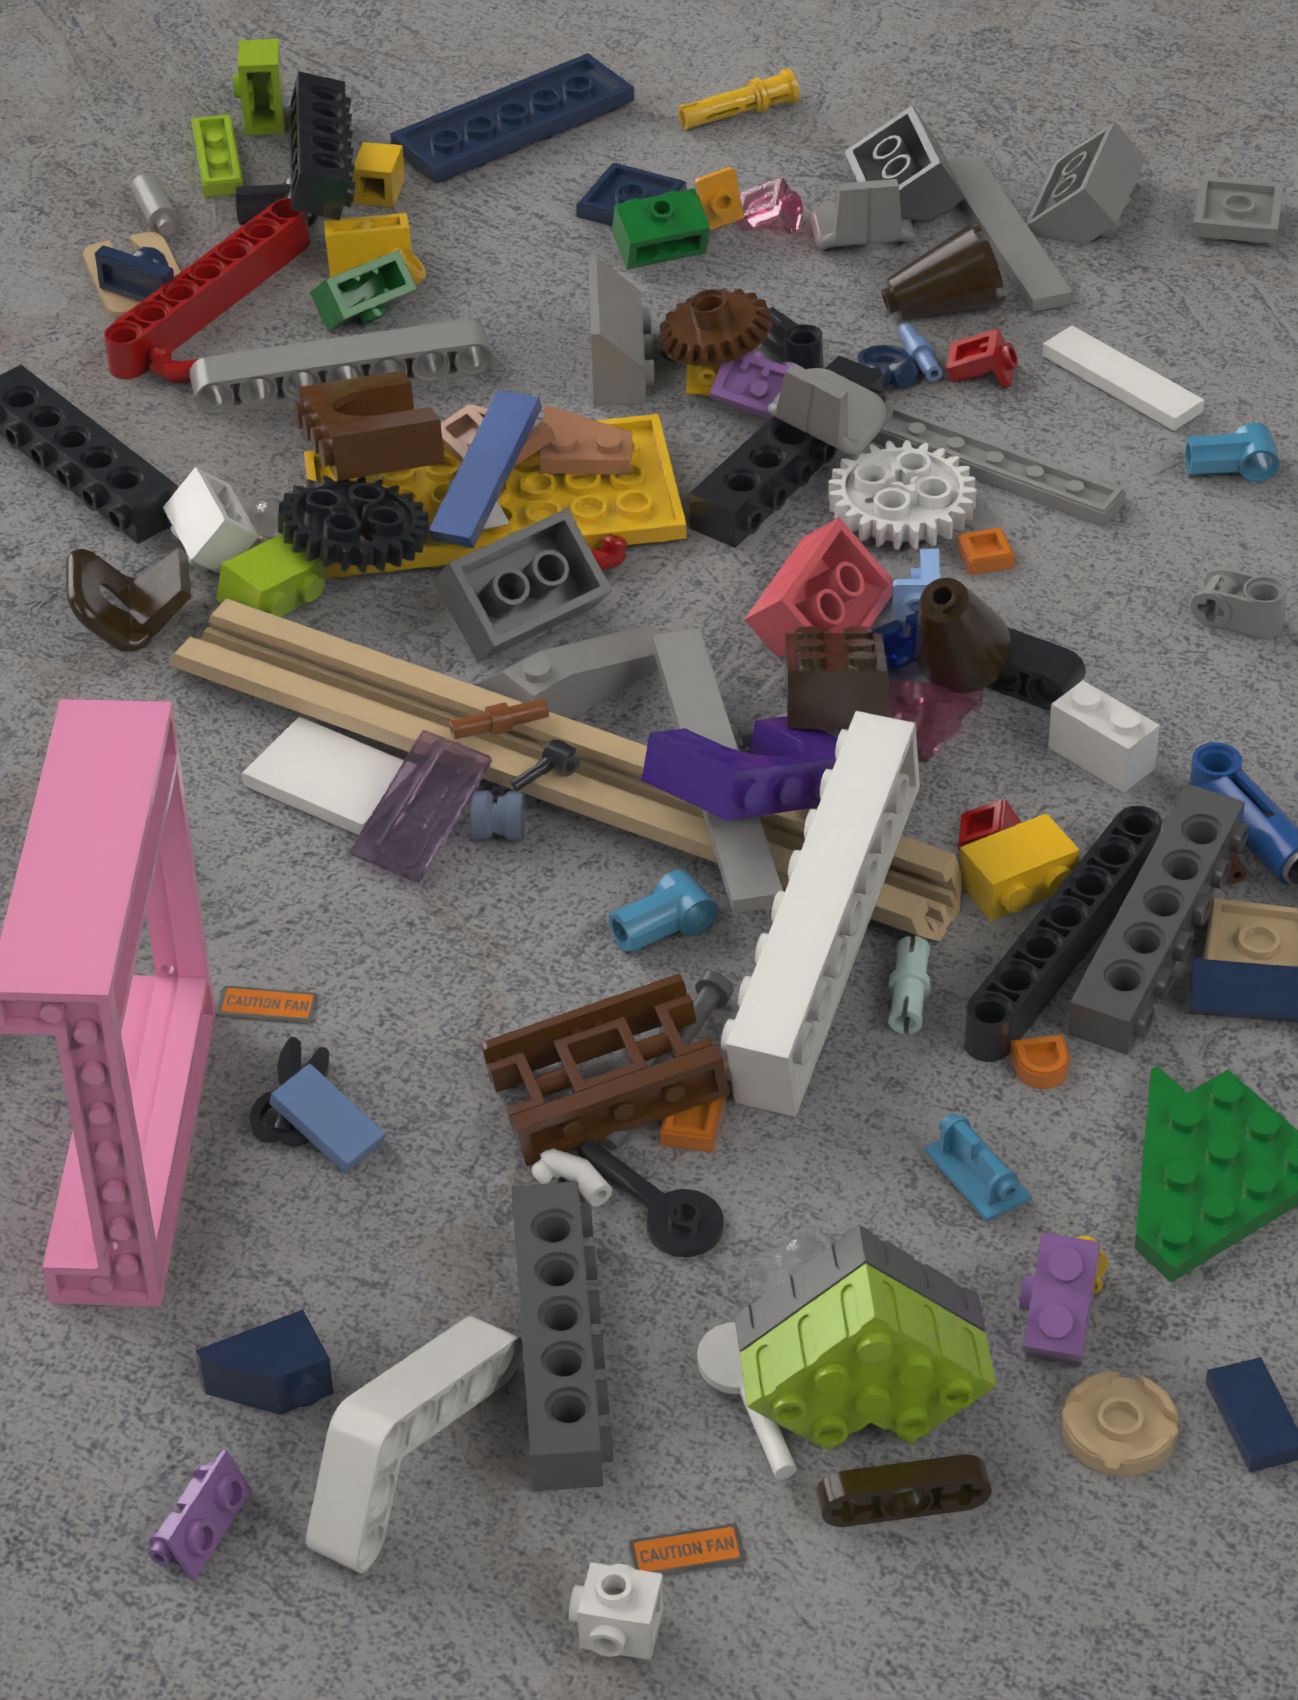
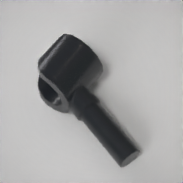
(556, 756)

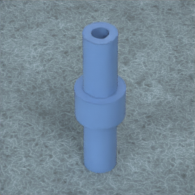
(920, 352)

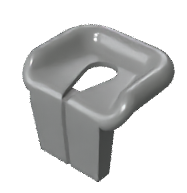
(861, 215)
(830, 408)

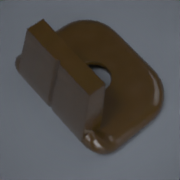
(151, 597)

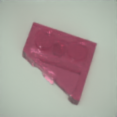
(932, 709)

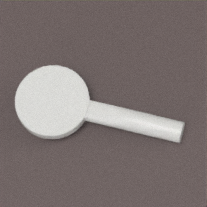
(721, 1368)

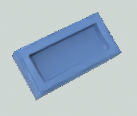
(327, 1118)

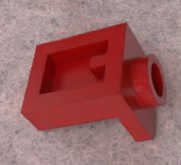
(980, 354)

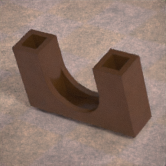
(369, 426)

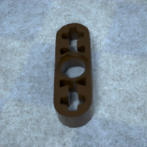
(870, 1497)

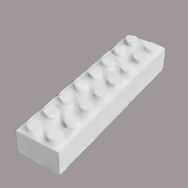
(822, 914)

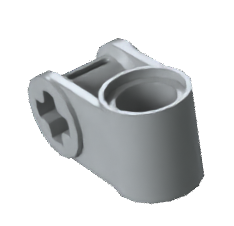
(1244, 600)

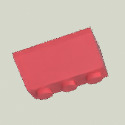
(822, 584)

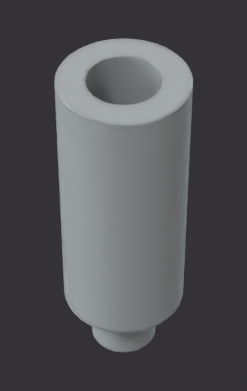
(154, 204)

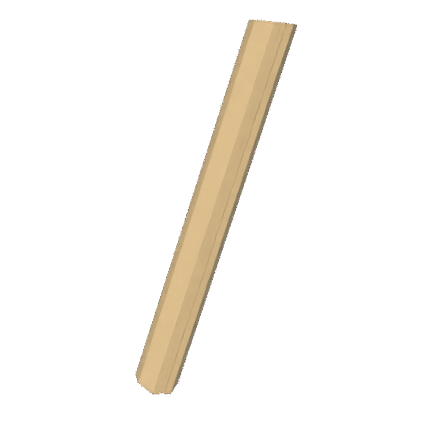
(400, 699)

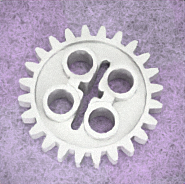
(902, 494)

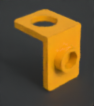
(720, 197)

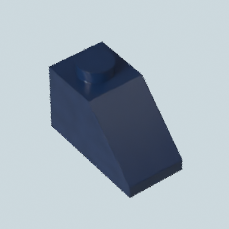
(268, 1366)

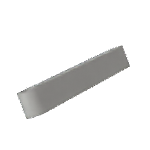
(274, 373)

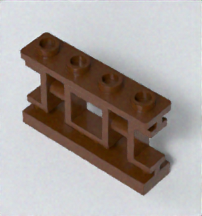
(614, 1099)

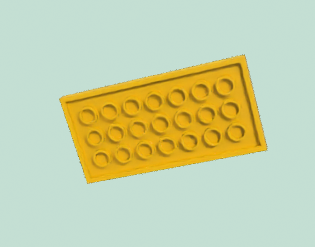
(633, 506)

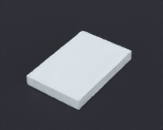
(323, 774)

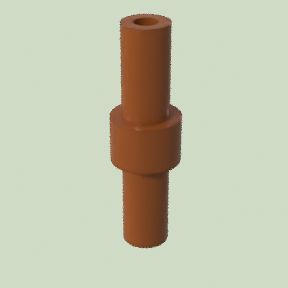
(498, 718)

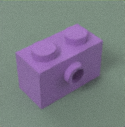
(1060, 1298)

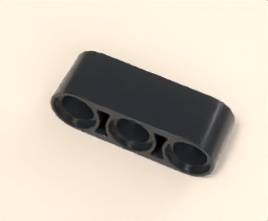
(1038, 671)

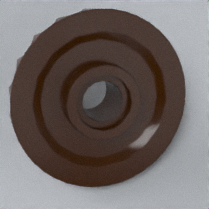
(715, 327)

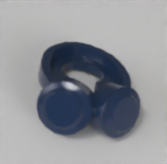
(901, 371)

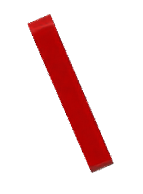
(206, 288)

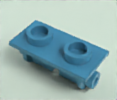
(976, 1169)

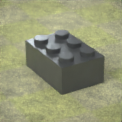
(522, 585)

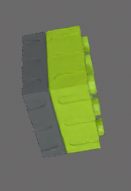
(863, 1343)

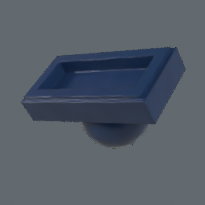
(132, 274)

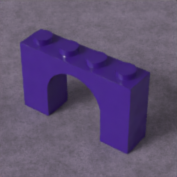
(774, 777)

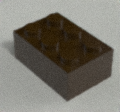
(834, 677)

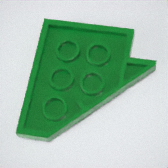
(1210, 1170)

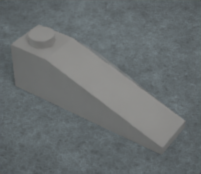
(578, 673)

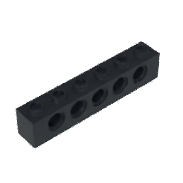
(320, 147)
(83, 456)
(766, 470)

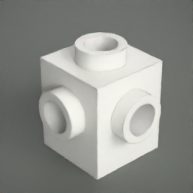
(618, 1610)

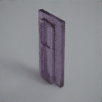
(421, 806)

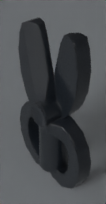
(288, 1065)

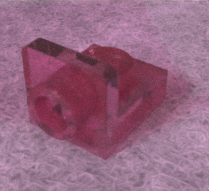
(771, 202)

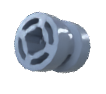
(498, 815)

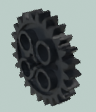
(353, 523)

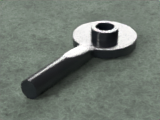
(676, 1221)

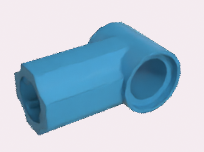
(1244, 452)
(673, 906)

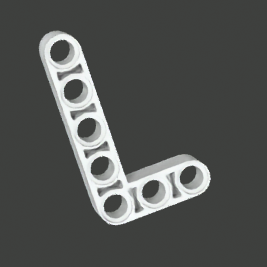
(389, 1421)

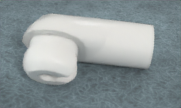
(572, 1168)

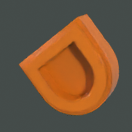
(1041, 1061)

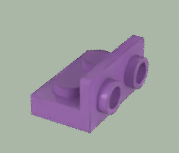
(749, 383)

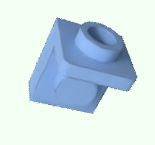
(908, 591)

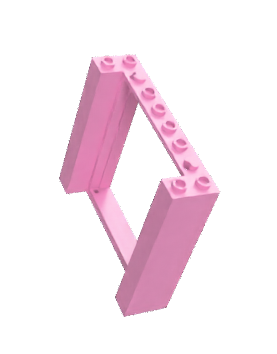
(132, 1048)

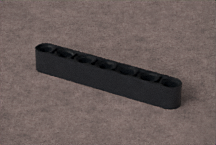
(1059, 935)

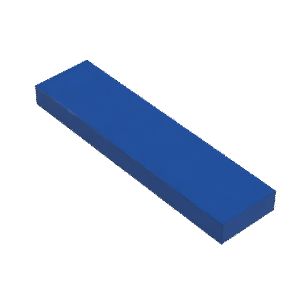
(485, 469)

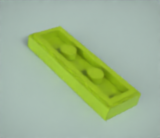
(217, 155)

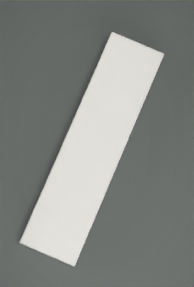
(1123, 378)

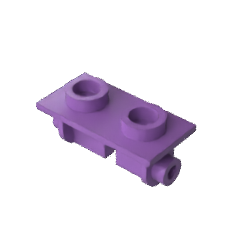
(206, 1514)

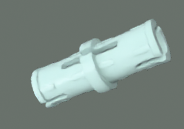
(909, 985)

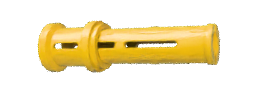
(755, 96)

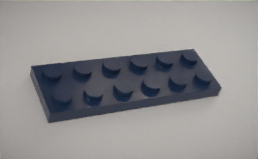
(512, 117)

